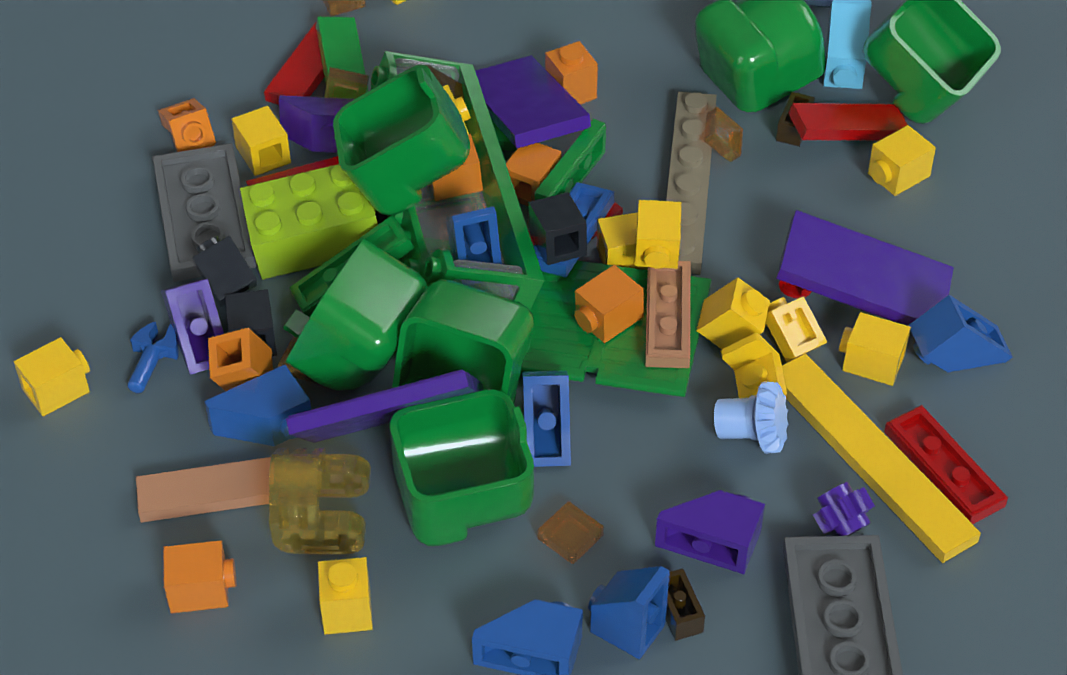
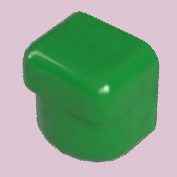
(759, 49)
(930, 55)
(400, 139)
(356, 320)
(467, 331)
(461, 464)

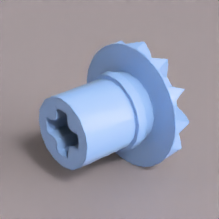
(757, 417)

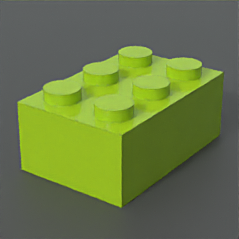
(304, 219)

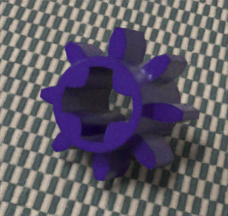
(844, 510)

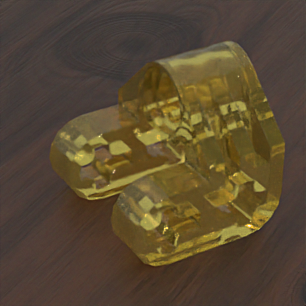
(294, 499)

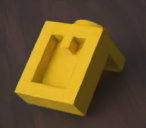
(794, 327)
(753, 363)

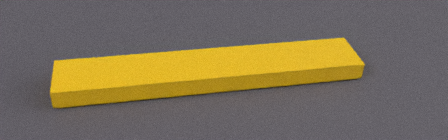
(878, 460)

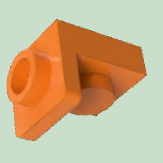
(188, 125)

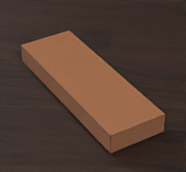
(668, 317)
(203, 489)

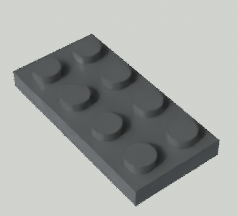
(199, 202)
(840, 606)

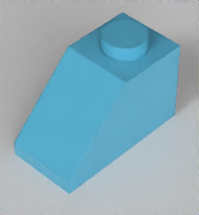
(844, 43)

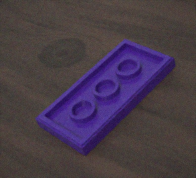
(529, 102)
(861, 270)
(377, 407)

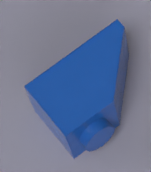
(475, 236)
(957, 337)
(258, 408)
(547, 417)
(631, 609)
(531, 640)

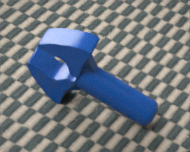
(151, 353)

